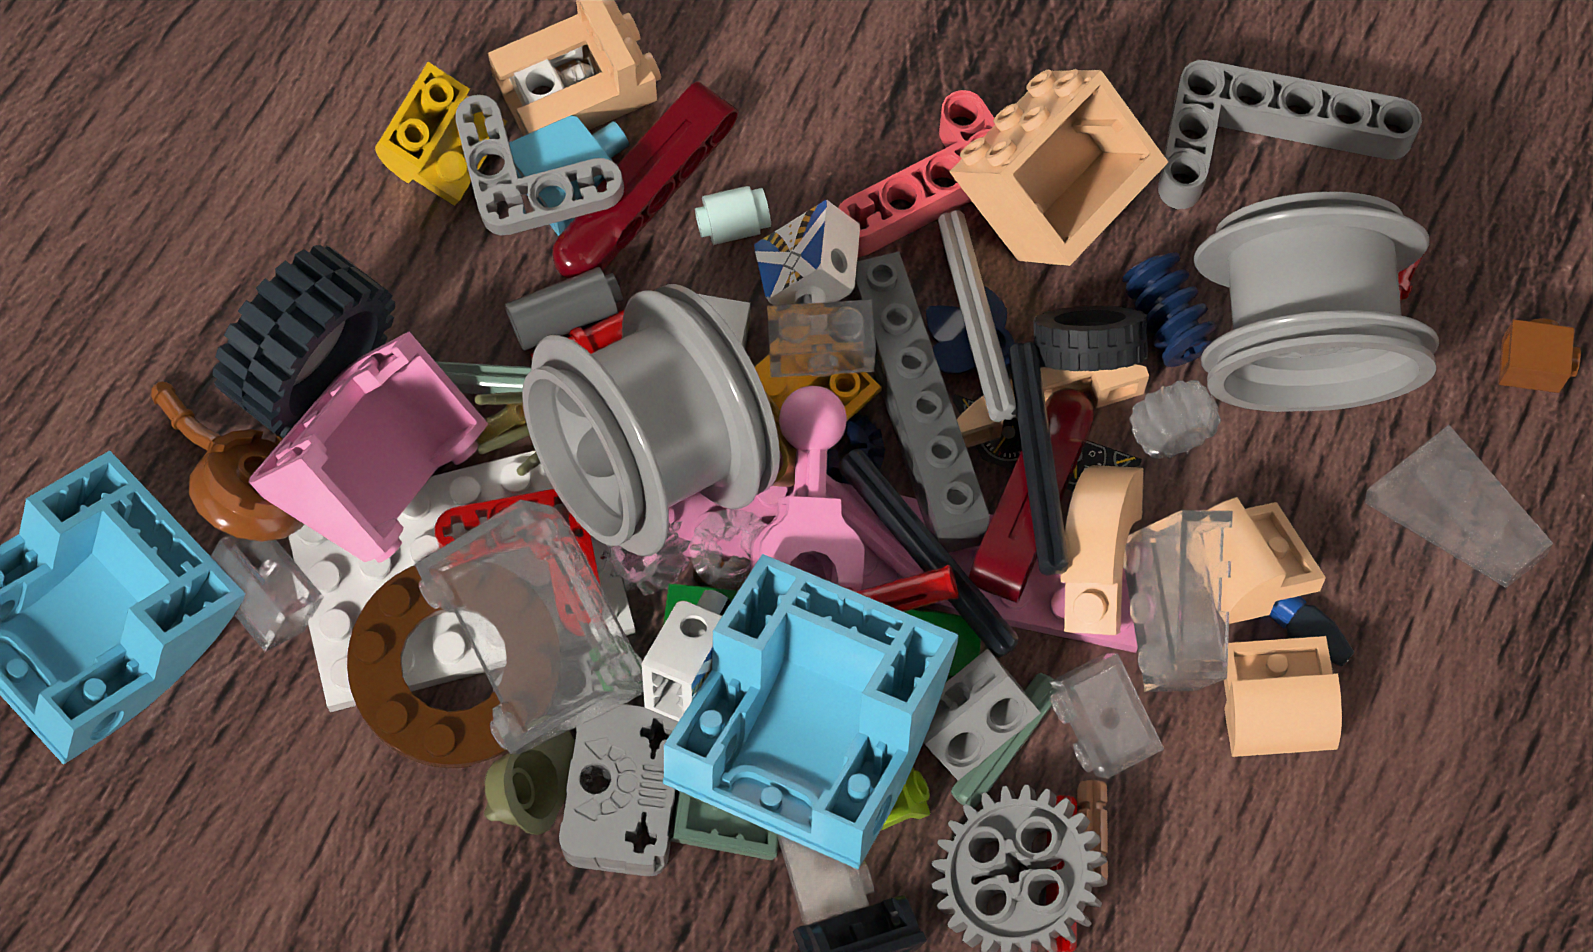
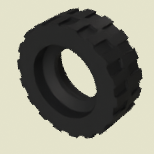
(1091, 338)

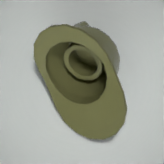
(530, 785)

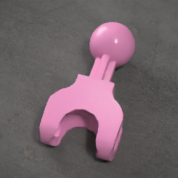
(808, 522)

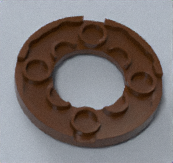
(384, 697)

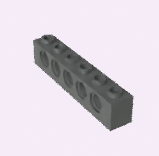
(921, 407)

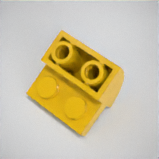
(425, 139)

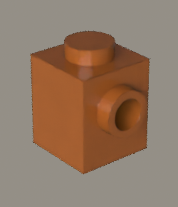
(1538, 355)

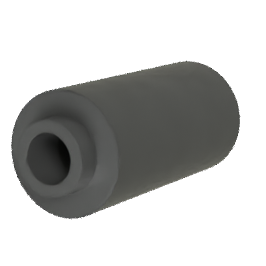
(564, 307)

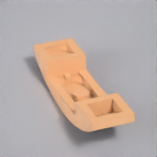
(1104, 386)

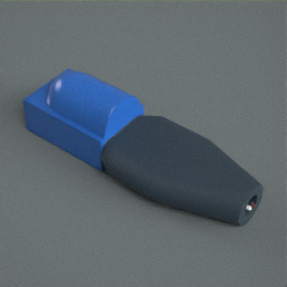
(1309, 621)

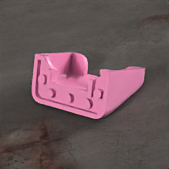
(370, 448)

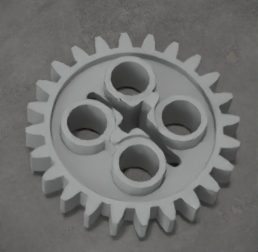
(1015, 826)

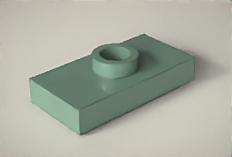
(713, 828)

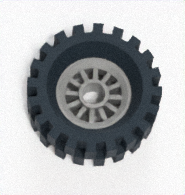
(300, 336)

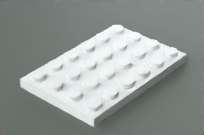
(438, 646)

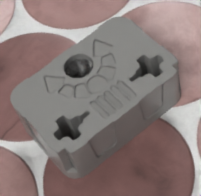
(603, 826)

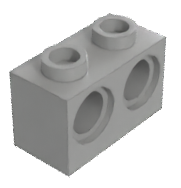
(977, 715)

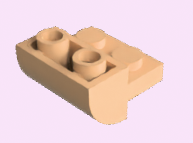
(1265, 561)
(1282, 697)

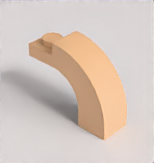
(1096, 534)

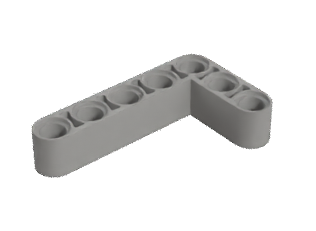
(1274, 119)

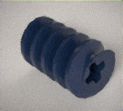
(1168, 309)

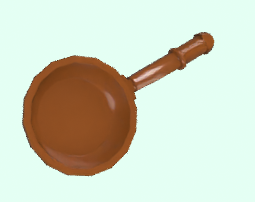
(221, 478)

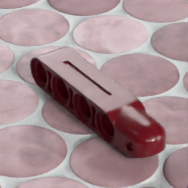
(650, 178)
(1009, 543)

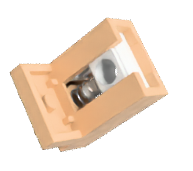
(559, 60)

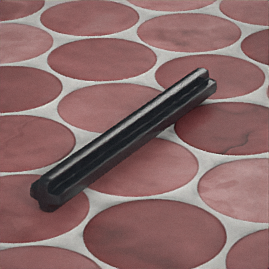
(1038, 459)
(927, 550)

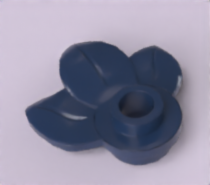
(953, 345)

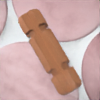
(1092, 799)

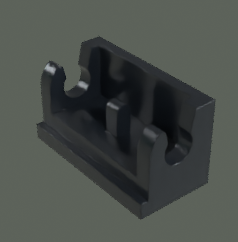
(876, 928)

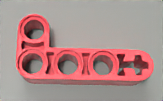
(916, 181)

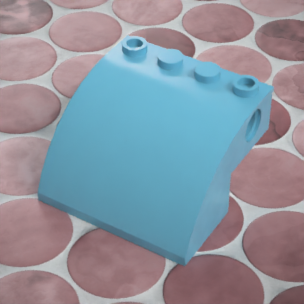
(102, 606)
(810, 710)

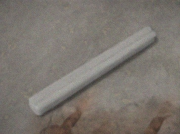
(977, 316)

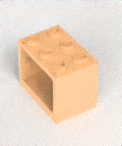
(1058, 166)

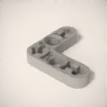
(509, 188)

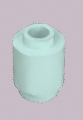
(733, 214)

